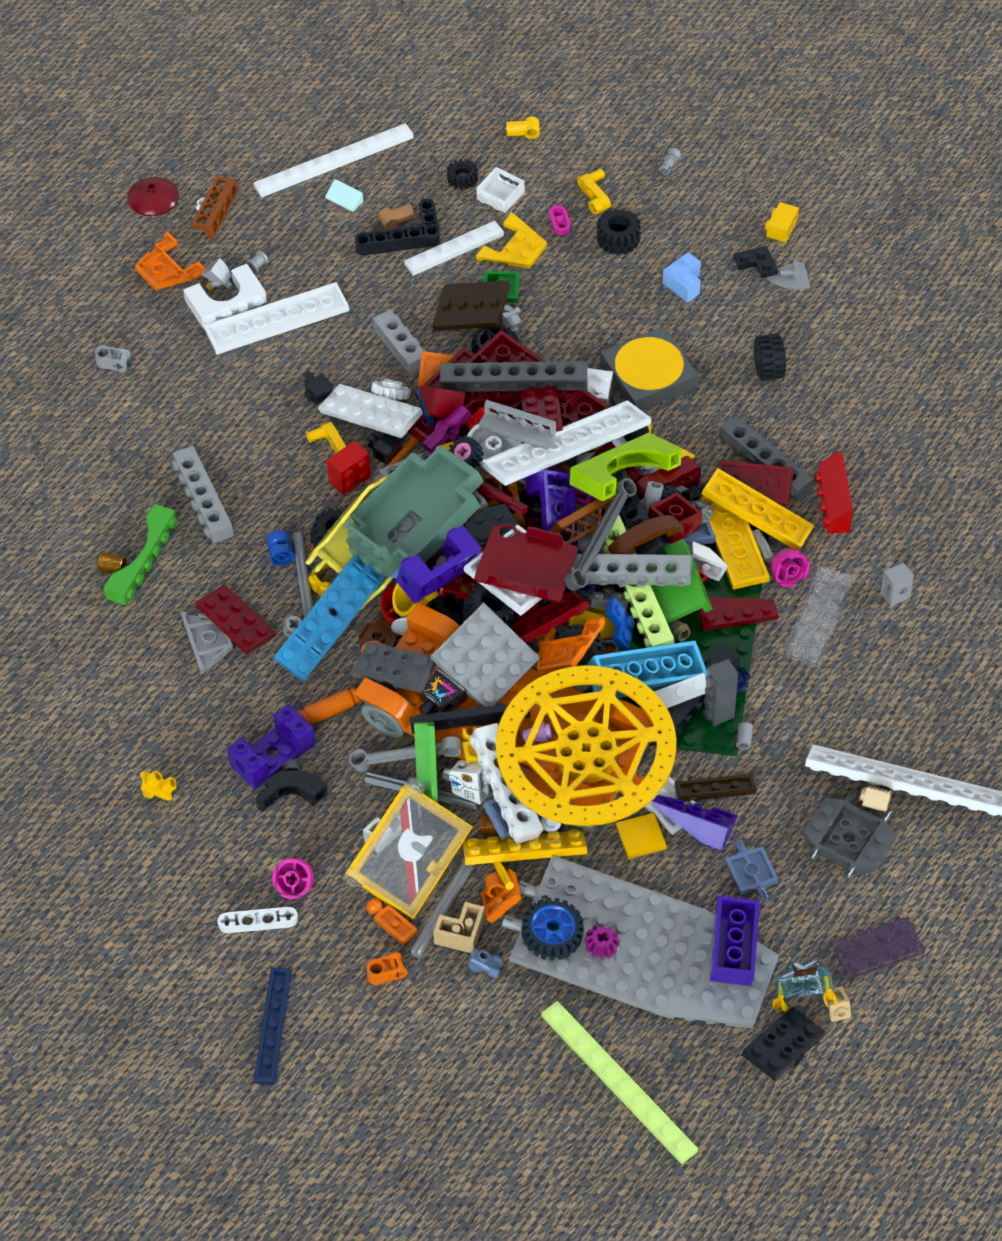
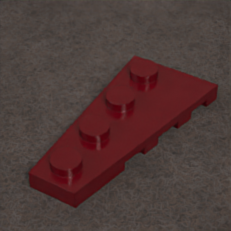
(736, 612)

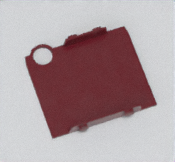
(527, 562)

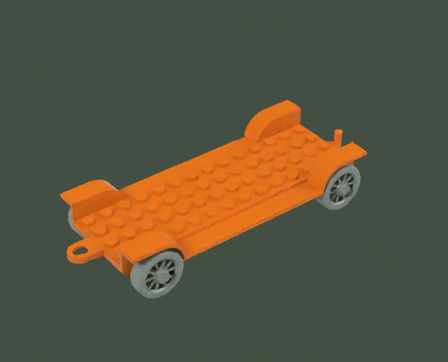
(391, 711)

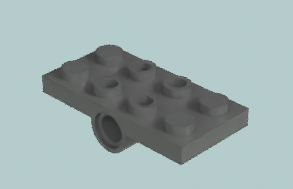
(394, 667)

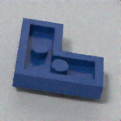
(623, 624)

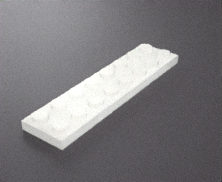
(276, 318)

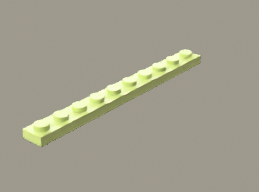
(619, 1082)

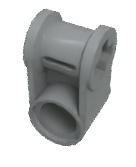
(111, 358)

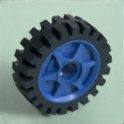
(555, 915)

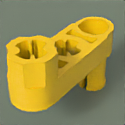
(599, 200)
(327, 431)

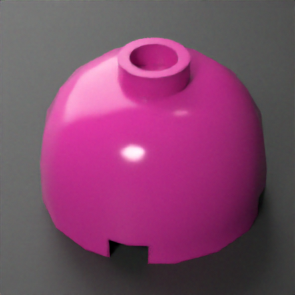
(789, 564)
(293, 878)

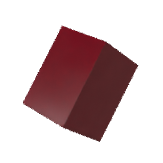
(441, 401)

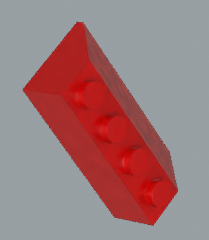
(834, 494)

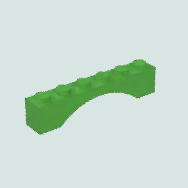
(123, 583)

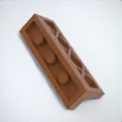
(220, 206)
(578, 516)

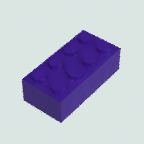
(734, 940)

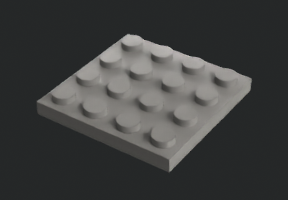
(485, 657)

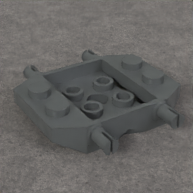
(854, 823)

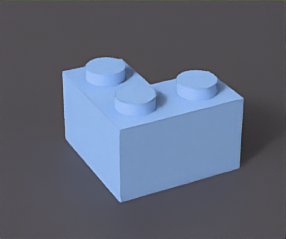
(682, 277)

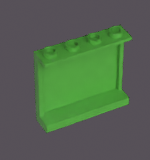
(681, 600)

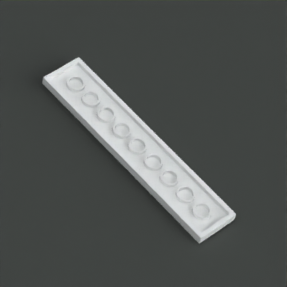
(570, 442)
(905, 779)

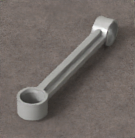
(449, 747)

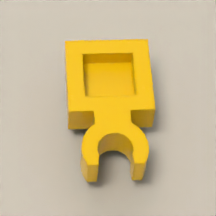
(469, 752)

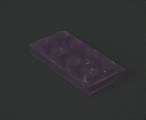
(877, 948)

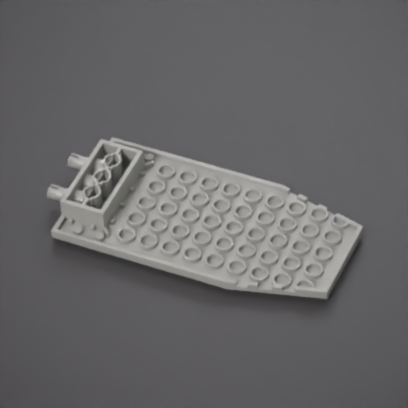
(661, 950)

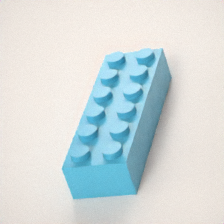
(654, 666)

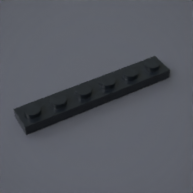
(463, 718)

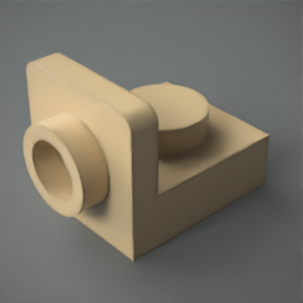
(842, 1010)

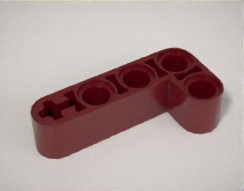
(685, 475)

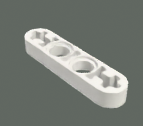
(257, 916)

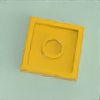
(641, 836)

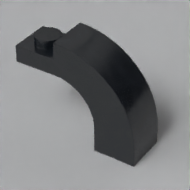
(291, 783)

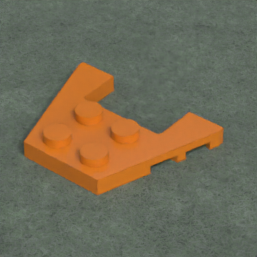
(161, 270)
(566, 651)

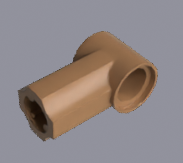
(391, 218)

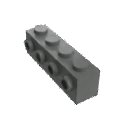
(720, 692)

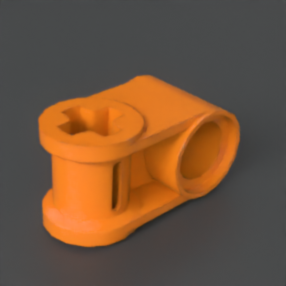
(388, 969)

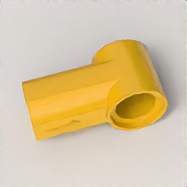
(528, 127)

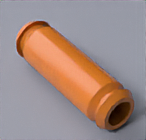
(330, 706)

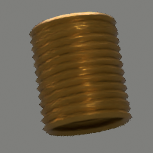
(110, 563)

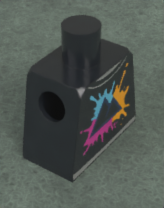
(441, 694)

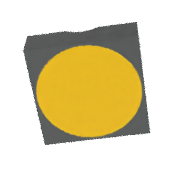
(649, 369)

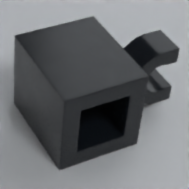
(317, 387)
(384, 448)

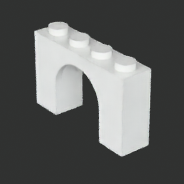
(207, 310)

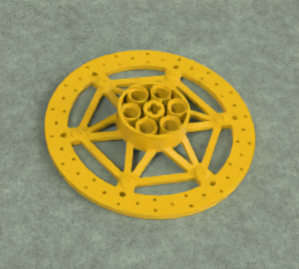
(586, 750)

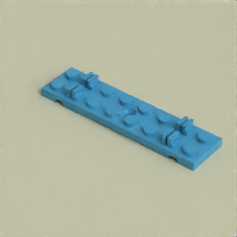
(320, 628)

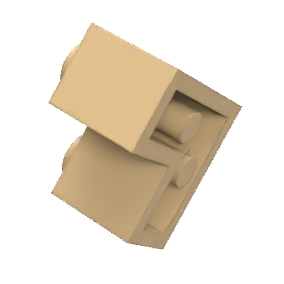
(462, 932)

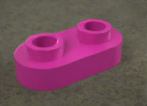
(561, 223)

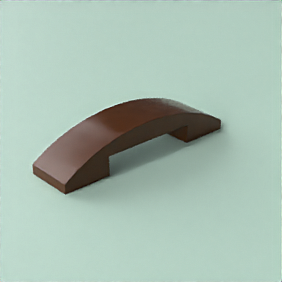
(645, 532)

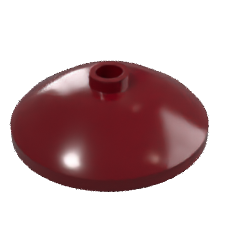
(153, 196)

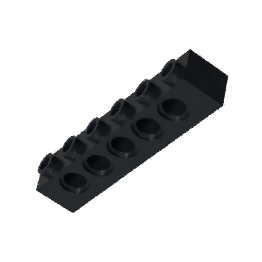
(634, 514)

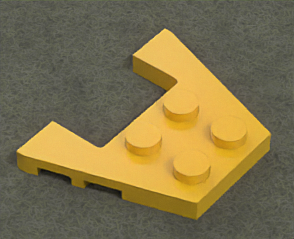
(522, 248)

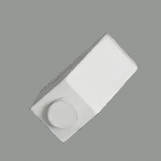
(708, 561)

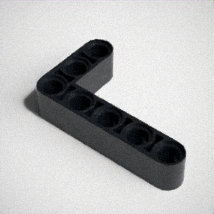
(403, 238)

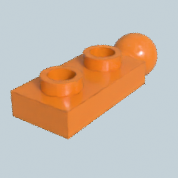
(391, 921)

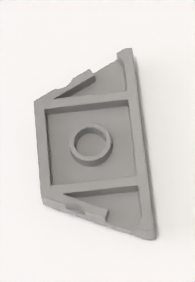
(206, 640)

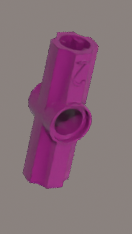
(447, 429)

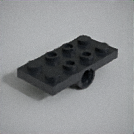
(783, 1043)

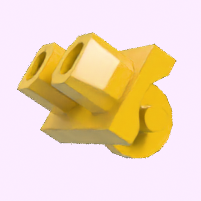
(155, 785)

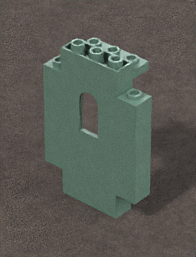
(433, 489)

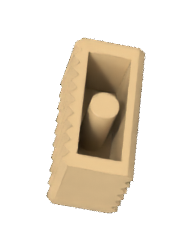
(876, 797)

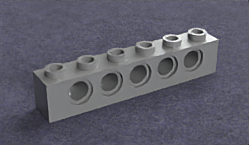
(203, 495)
(642, 564)

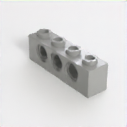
(399, 340)

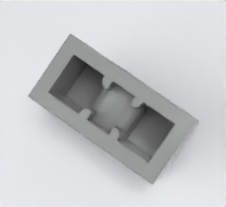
(897, 584)

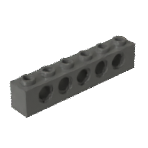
(759, 451)

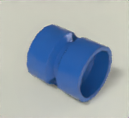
(280, 547)

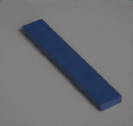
(272, 1026)

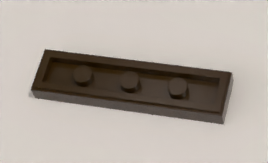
(715, 787)

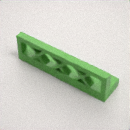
(426, 758)

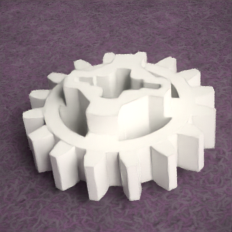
(391, 389)

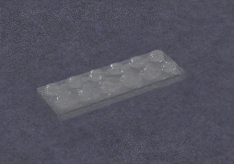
(818, 616)

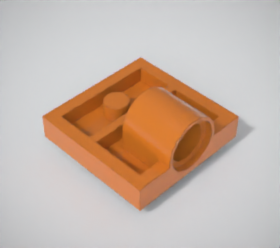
(497, 898)

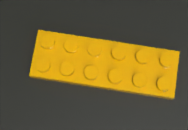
(757, 509)
(737, 547)
(497, 850)

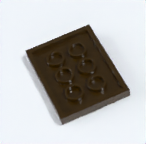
(471, 305)

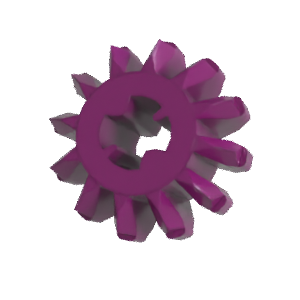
(601, 941)

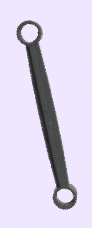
(600, 534)

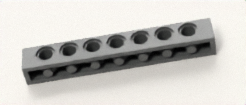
(535, 375)

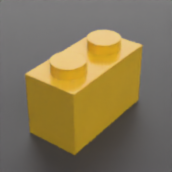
(782, 222)

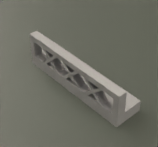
(518, 428)

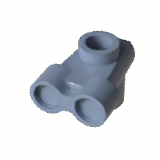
(482, 960)

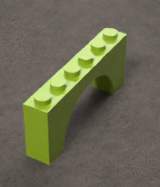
(647, 450)

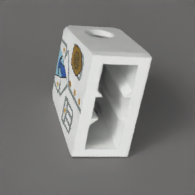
(468, 781)

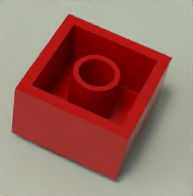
(348, 468)

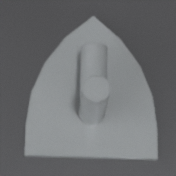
(791, 276)

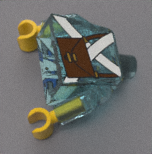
(802, 980)

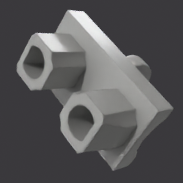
(510, 318)

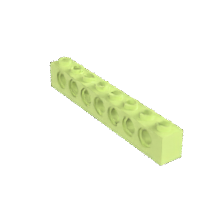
(640, 609)

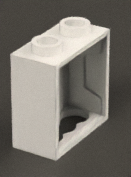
(498, 192)

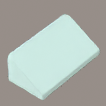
(344, 195)

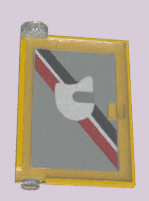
(408, 850)

